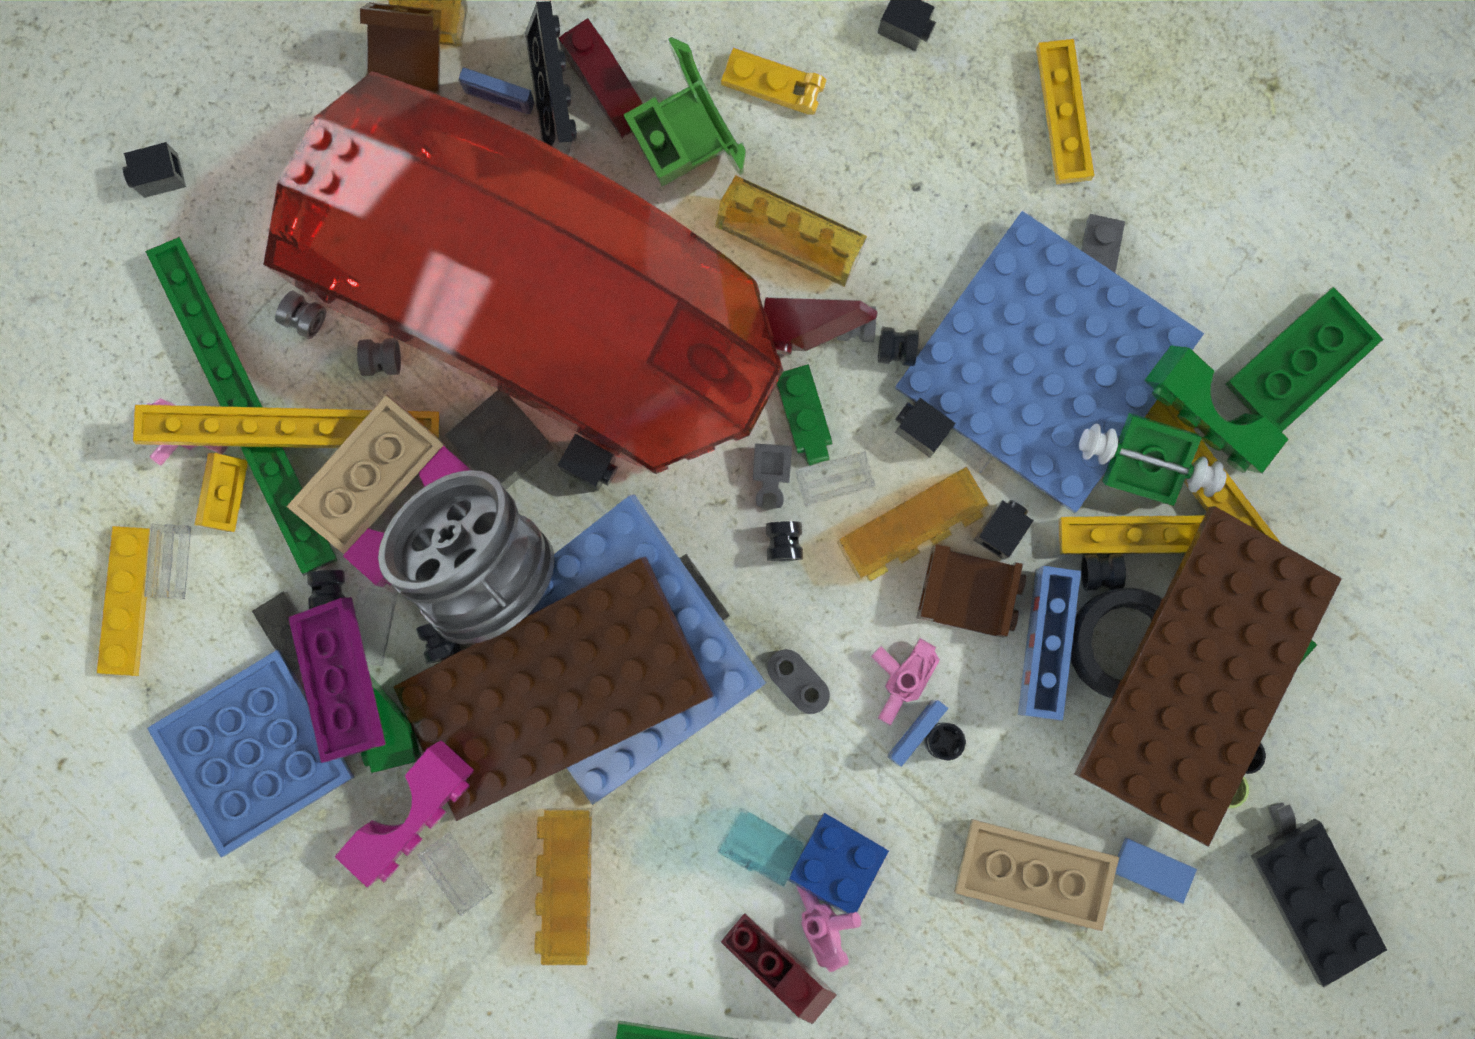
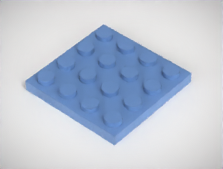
(247, 753)

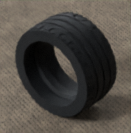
(1085, 621)

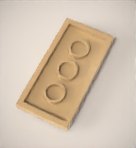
(365, 474)
(1036, 875)

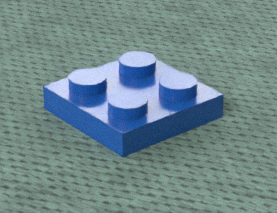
(838, 865)

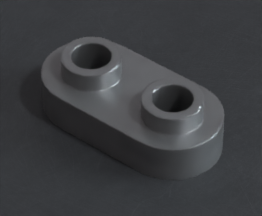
(798, 681)

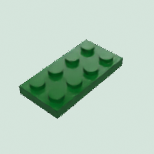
(1304, 360)

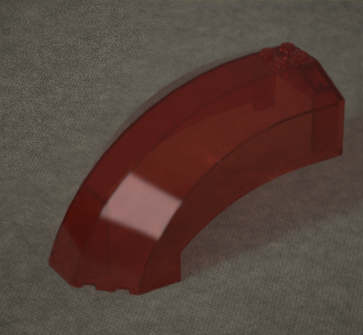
(523, 272)

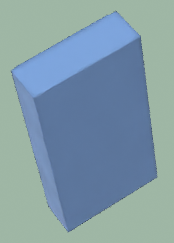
(496, 91)
(917, 732)
(1154, 870)

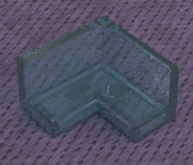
(760, 846)

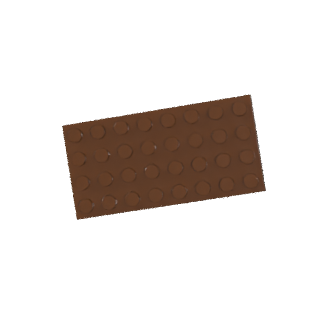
(1208, 676)
(557, 686)

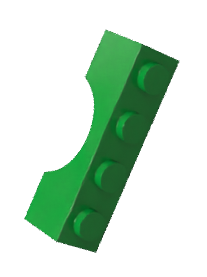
(1185, 383)

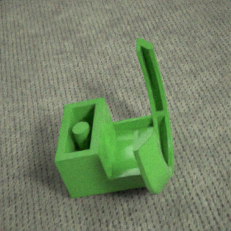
(684, 127)

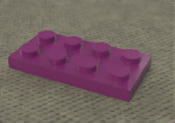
(336, 680)

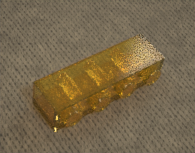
(790, 230)
(912, 524)
(565, 886)

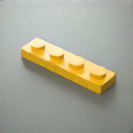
(1065, 111)
(1127, 534)
(124, 602)

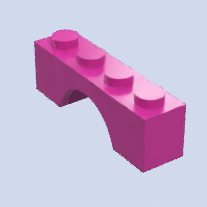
(365, 550)
(432, 782)

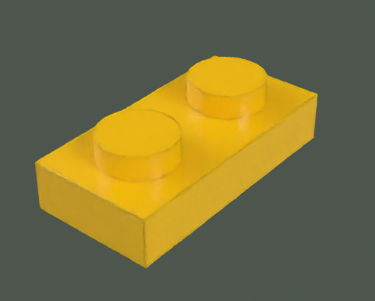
(221, 492)

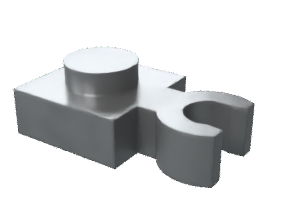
(772, 466)

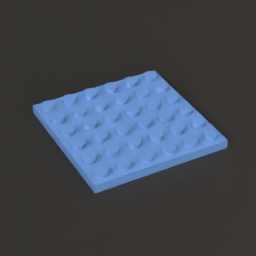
(1042, 354)
(605, 547)

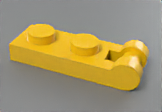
(772, 81)

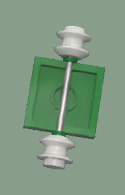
(1152, 459)

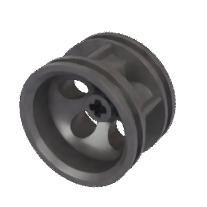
(466, 557)

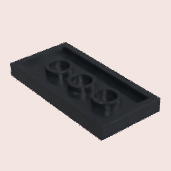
(546, 68)
(1319, 902)

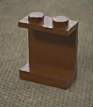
(404, 43)
(971, 592)

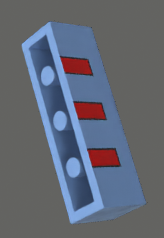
(1049, 643)

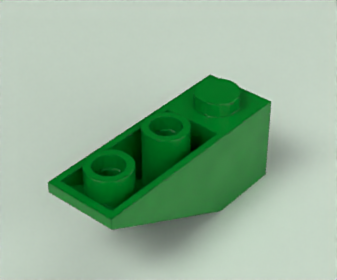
(400, 739)

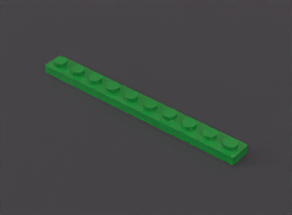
(235, 389)

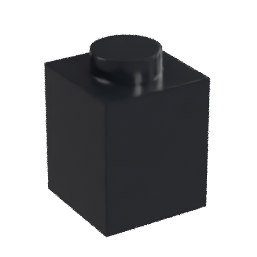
(907, 22)
(153, 170)
(923, 426)
(588, 462)
(1004, 528)

